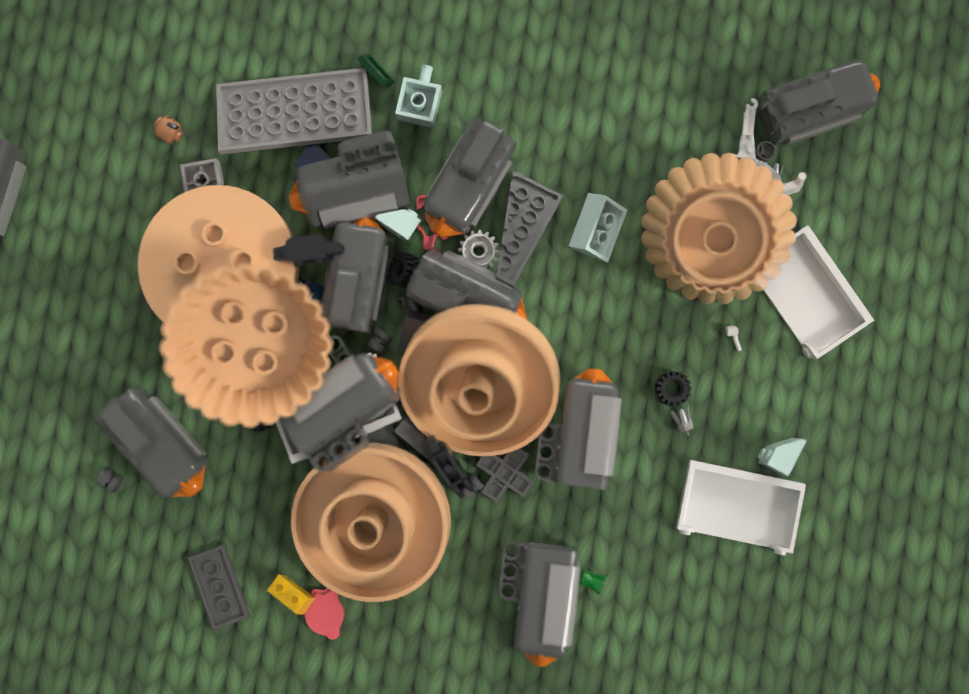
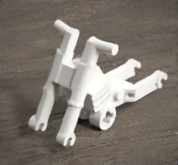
(747, 149)

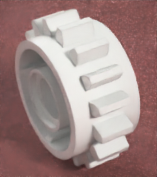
(483, 241)

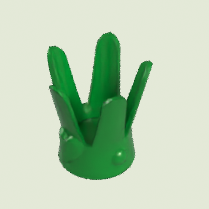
(592, 581)

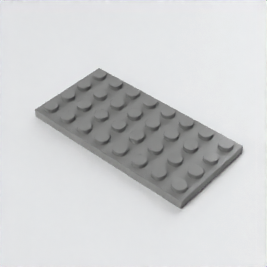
(293, 110)

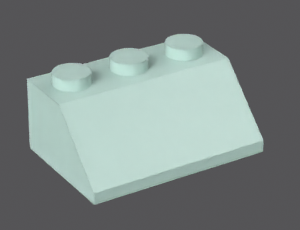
(598, 227)

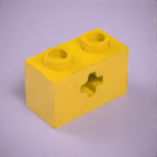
(291, 594)

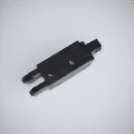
(307, 250)
(448, 465)

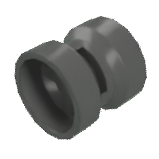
(767, 151)
(379, 341)
(109, 480)
(477, 484)

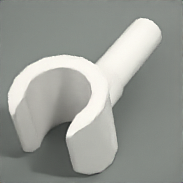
(733, 331)

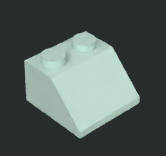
(400, 222)
(781, 455)

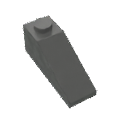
(413, 438)

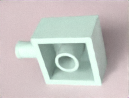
(419, 99)

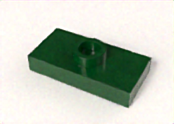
(375, 70)

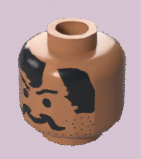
(168, 129)

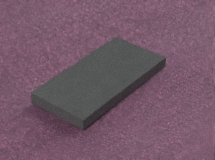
(219, 587)

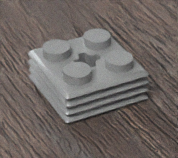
(194, 172)

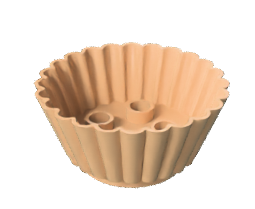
(718, 228)
(246, 345)

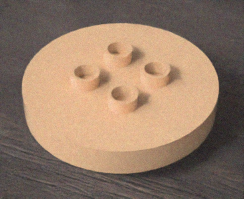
(206, 232)
(479, 380)
(372, 524)

